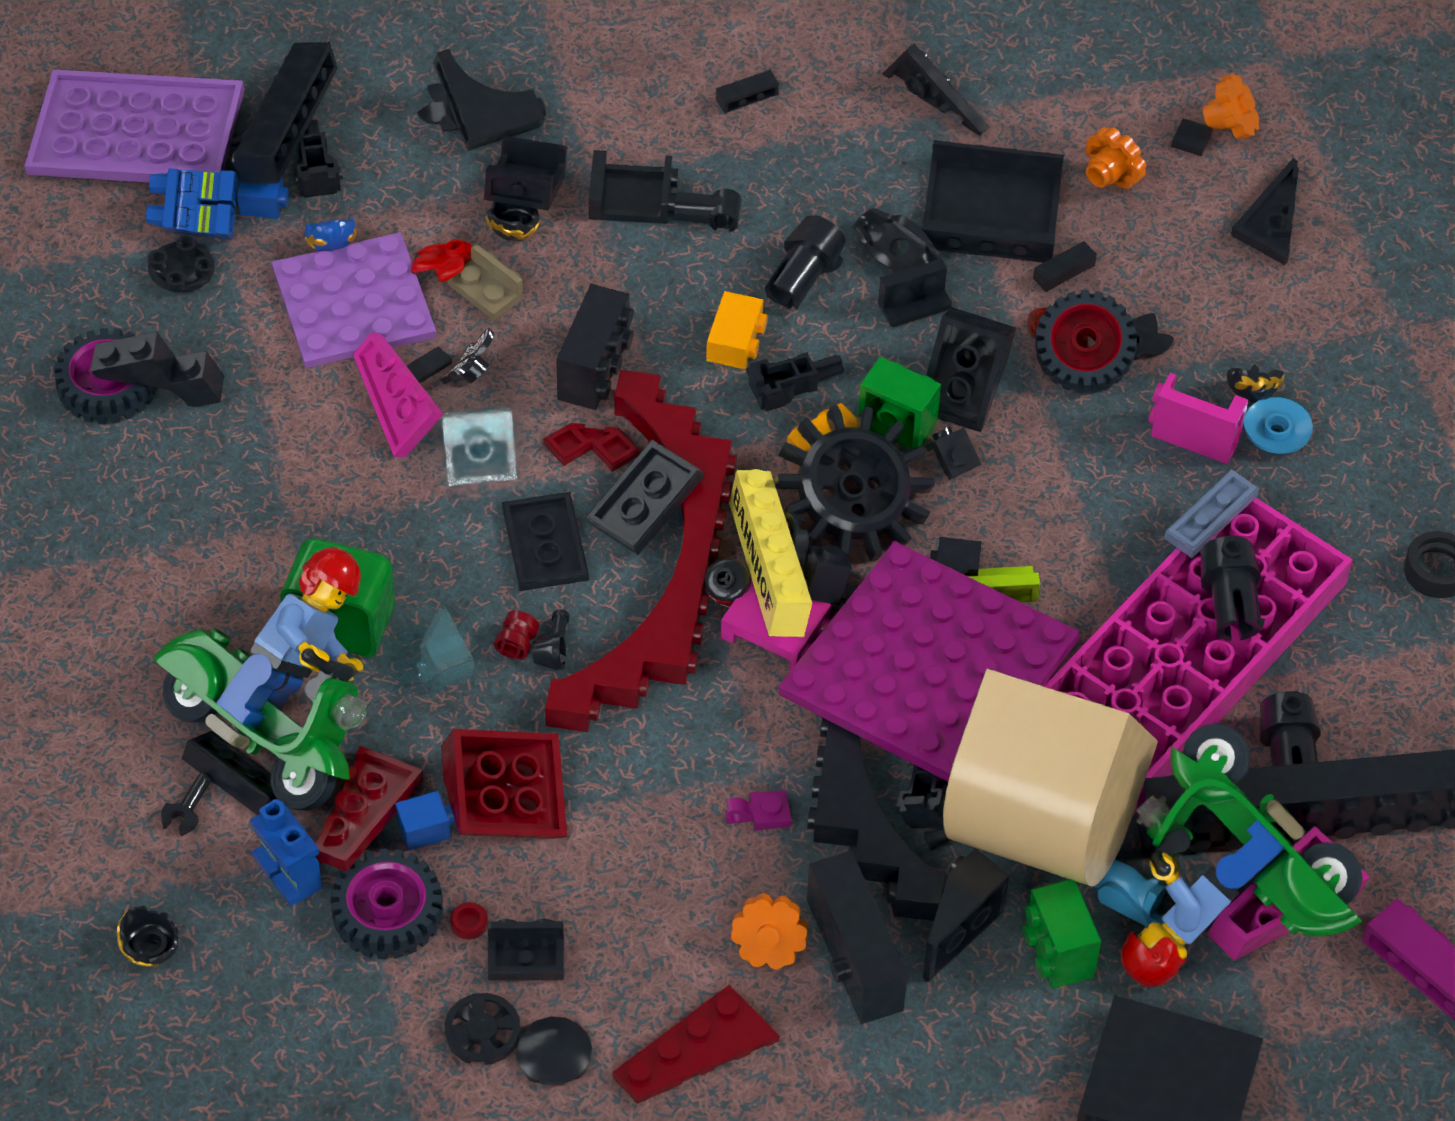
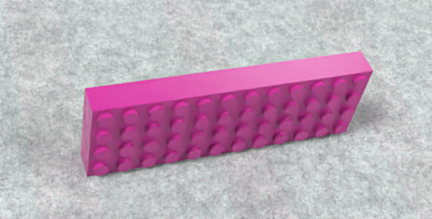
(1163, 646)

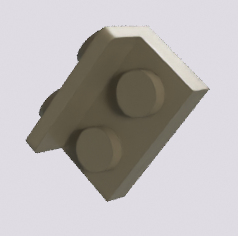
(488, 283)

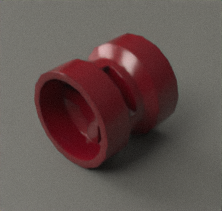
(516, 636)

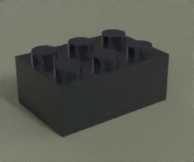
(594, 347)

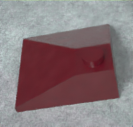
(504, 783)

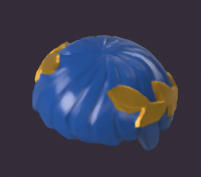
(330, 234)

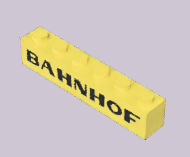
(770, 553)

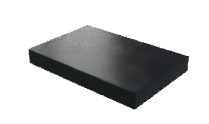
(645, 497)
(545, 541)

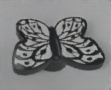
(471, 363)

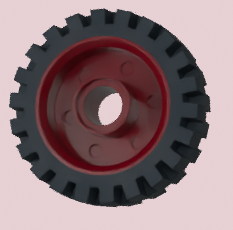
(1090, 317)

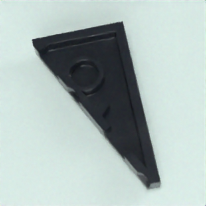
(933, 87)
(1270, 218)

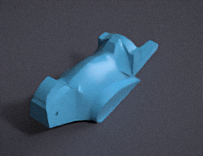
(1131, 893)

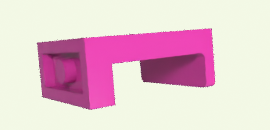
(1195, 422)
(746, 621)

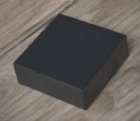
(1192, 137)

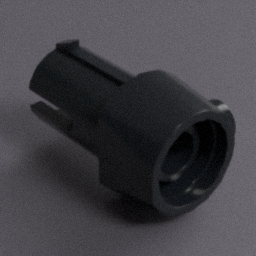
(810, 251)
(1231, 576)
(1289, 728)

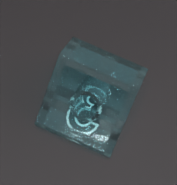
(479, 445)

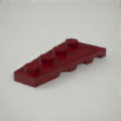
(365, 806)
(705, 1039)

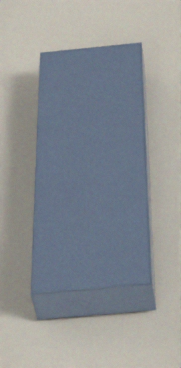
(1211, 513)

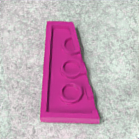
(397, 396)

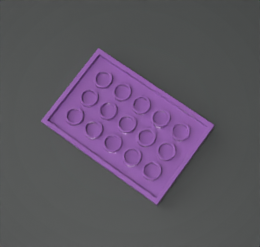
(132, 125)

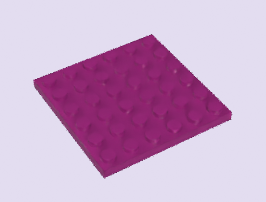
(913, 654)

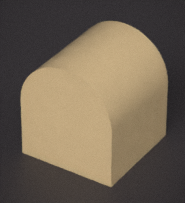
(1046, 778)

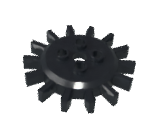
(868, 458)

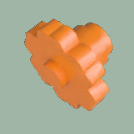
(1232, 108)
(1113, 159)
(769, 931)

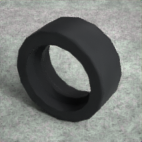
(1421, 580)

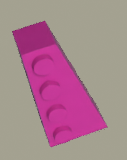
(1249, 922)

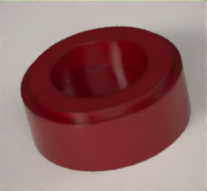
(469, 920)

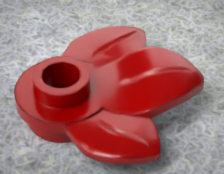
(446, 259)

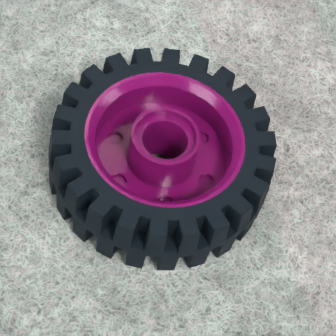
(93, 396)
(392, 928)

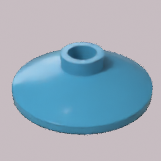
(1278, 414)

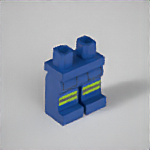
(195, 202)
(286, 852)

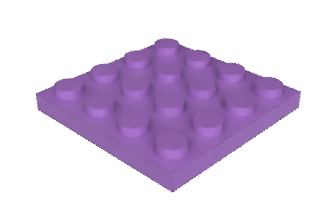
(350, 292)

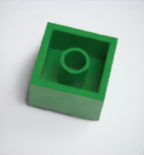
(902, 396)
(1061, 934)

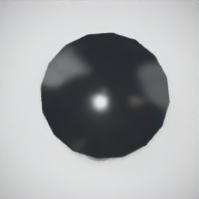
(180, 265)
(553, 1051)

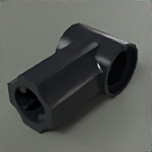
(717, 210)

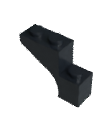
(150, 362)

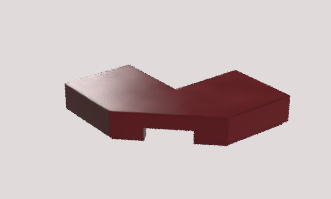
(575, 440)

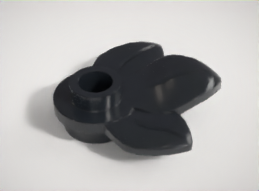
(439, 110)
(1148, 339)

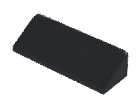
(228, 774)

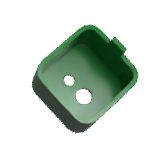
(363, 616)

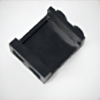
(526, 173)
(631, 191)

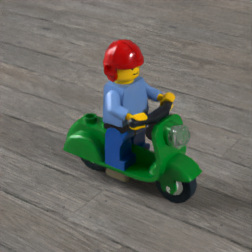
(250, 689)
(1306, 887)

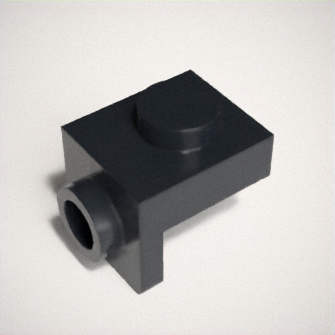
(954, 452)

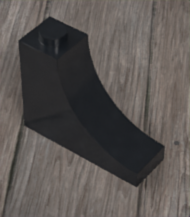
(484, 112)

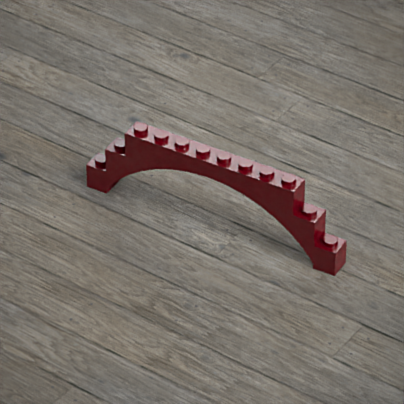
(666, 639)

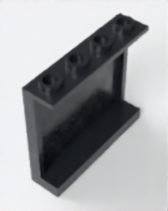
(993, 201)
(1168, 1068)

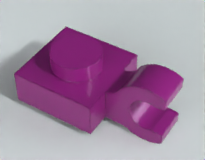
(764, 809)

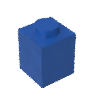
(262, 199)
(424, 820)

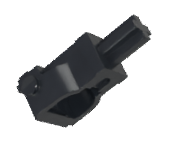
(313, 152)
(797, 376)
(913, 802)

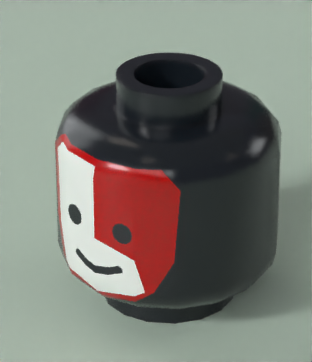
(718, 583)

